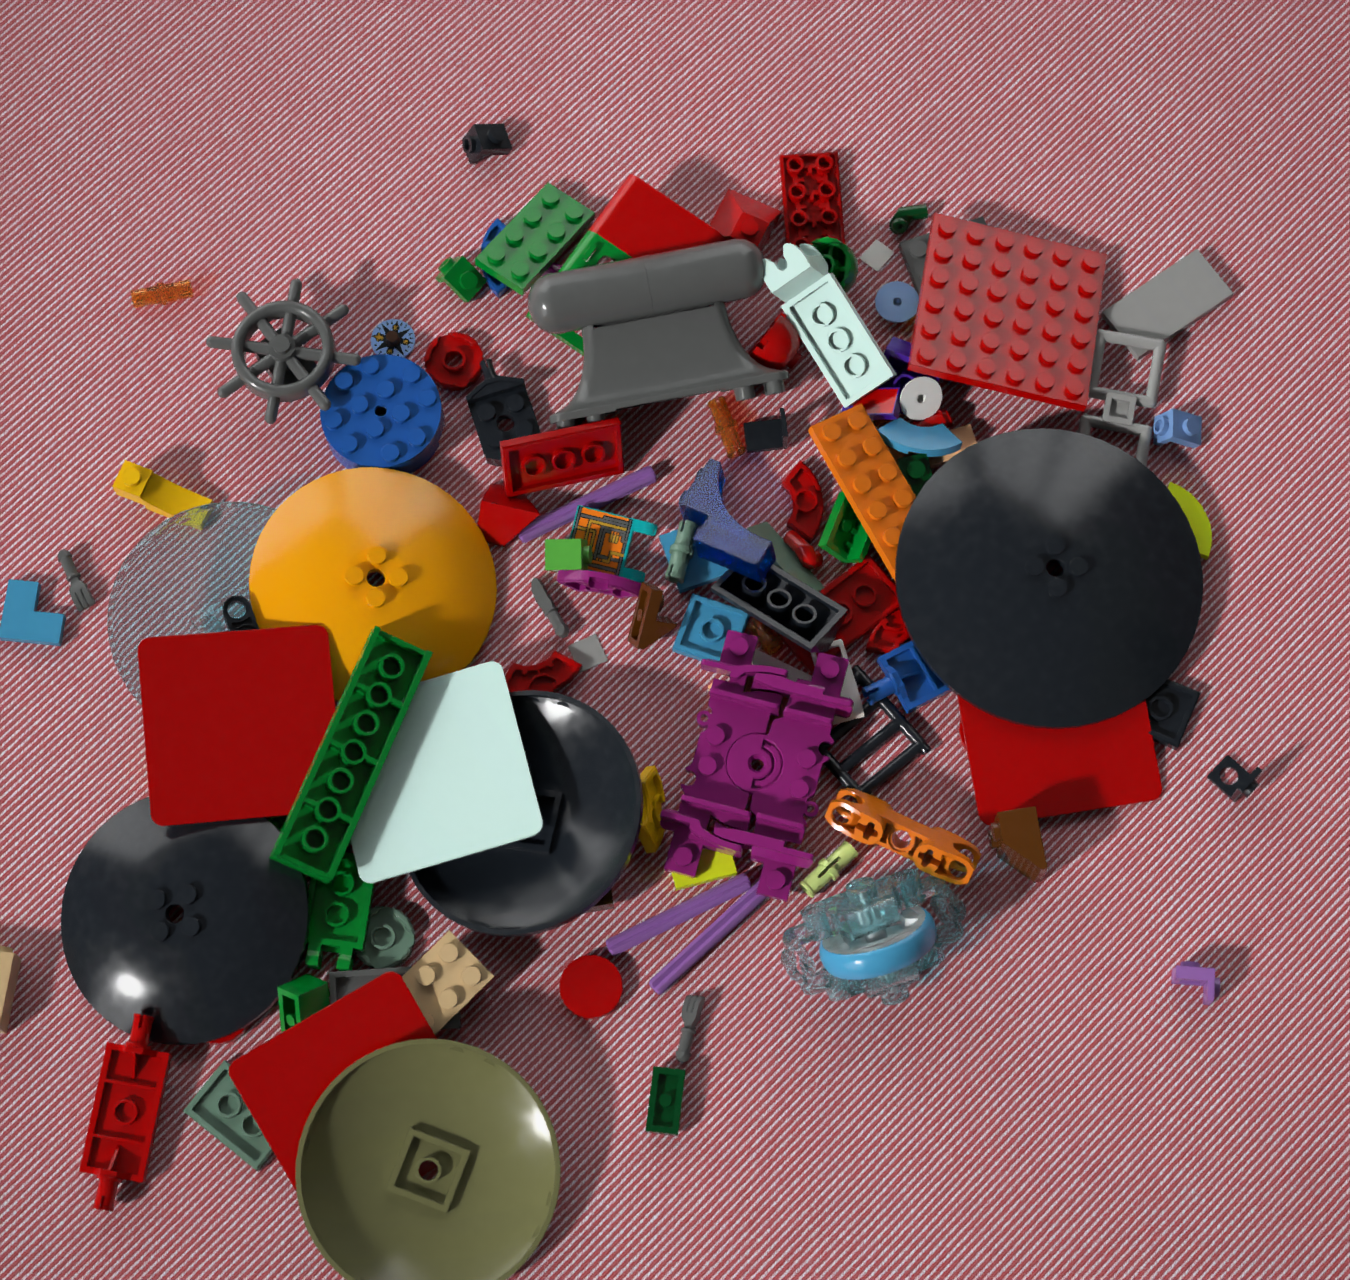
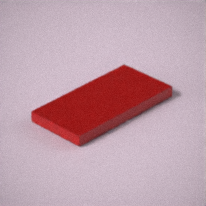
(562, 457)
(866, 595)

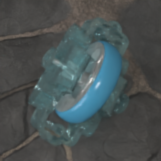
(874, 937)

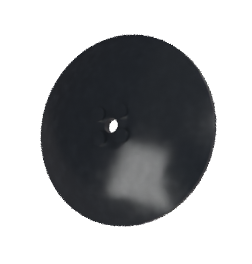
(590, 828)
(216, 965)

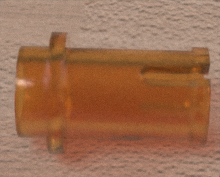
(766, 636)

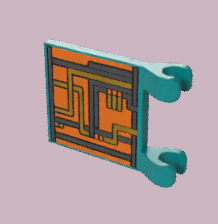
(610, 540)

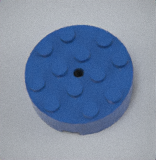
(383, 414)

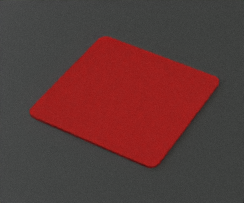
(232, 720)
(1059, 768)
(295, 1067)

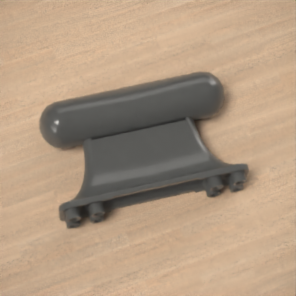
(655, 327)

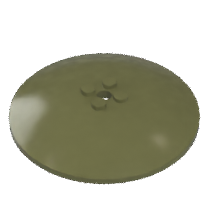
(414, 1106)

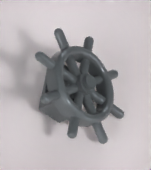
(281, 353)

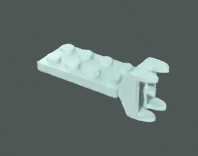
(827, 323)

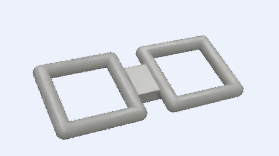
(1120, 405)

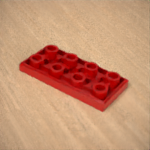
(811, 197)

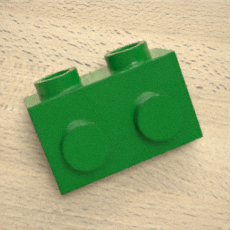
(844, 533)

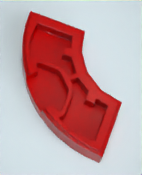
(888, 634)
(546, 676)

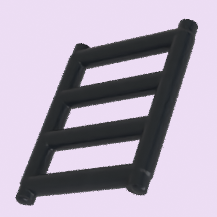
(897, 723)

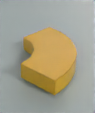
(653, 795)

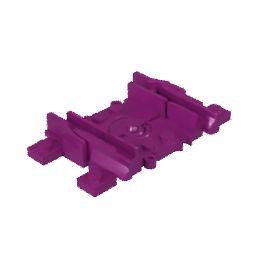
(736, 739)

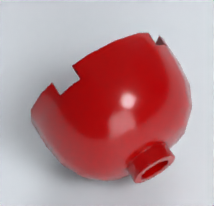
(778, 345)

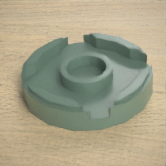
(388, 939)

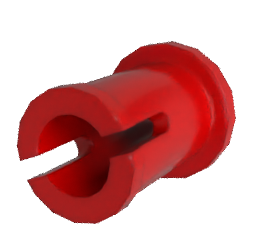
(939, 417)

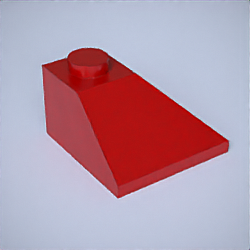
(745, 219)

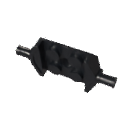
(498, 400)

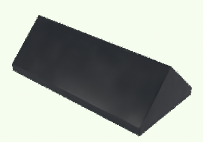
(785, 606)

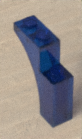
(719, 534)

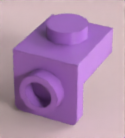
(1192, 974)

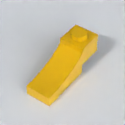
(155, 491)

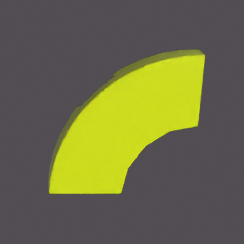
(1196, 516)

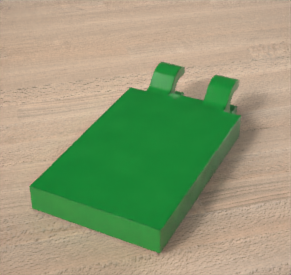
(339, 915)

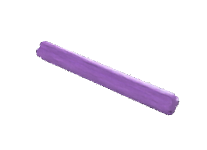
(595, 499)
(678, 914)
(706, 940)

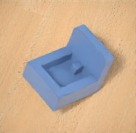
(1178, 428)

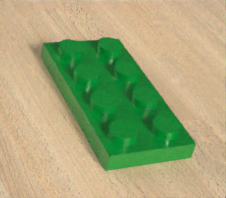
(534, 238)

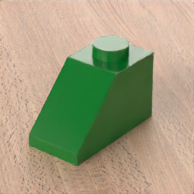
(301, 999)

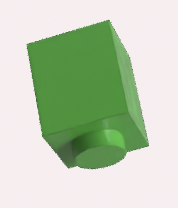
(567, 554)

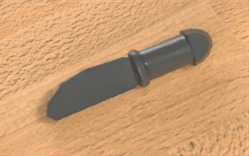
(549, 608)

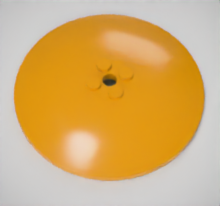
(384, 521)

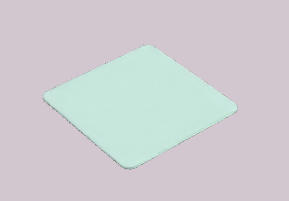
(449, 780)

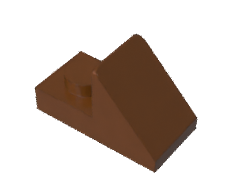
(646, 623)

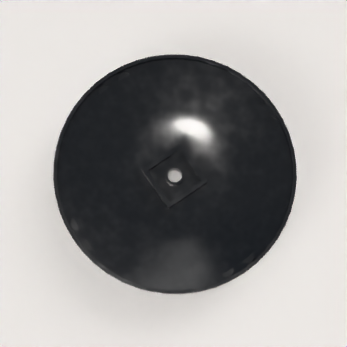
(1036, 642)

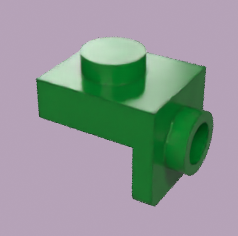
(461, 277)

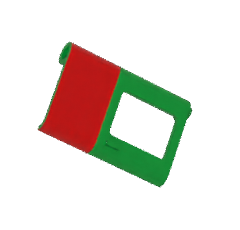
(635, 225)

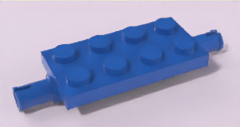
(906, 678)

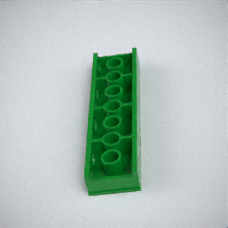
(350, 756)

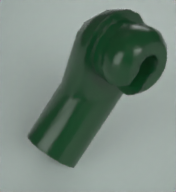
(905, 215)

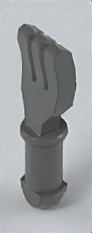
(79, 590)
(691, 1016)

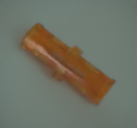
(162, 293)
(726, 427)

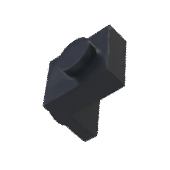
(486, 140)

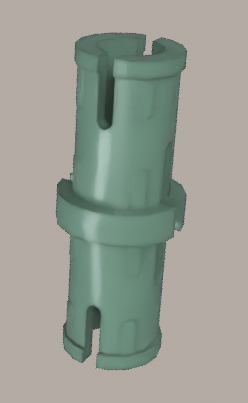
(681, 552)

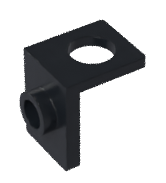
(766, 434)
(1245, 784)

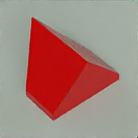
(502, 516)

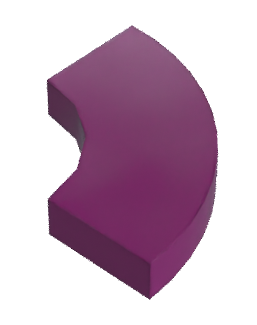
(599, 582)

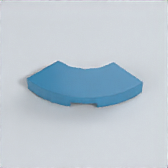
(925, 440)

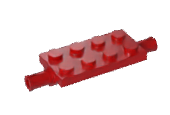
(125, 1112)

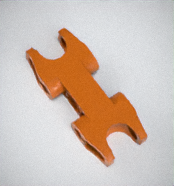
(931, 849)

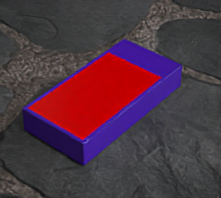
(881, 403)

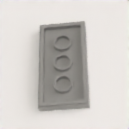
(1169, 301)

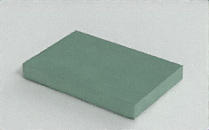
(225, 1115)

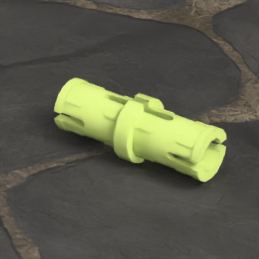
(843, 854)

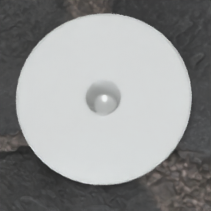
(921, 398)

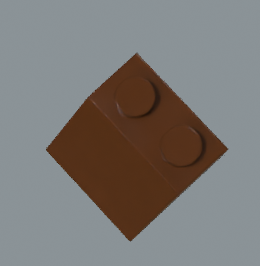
(1019, 842)

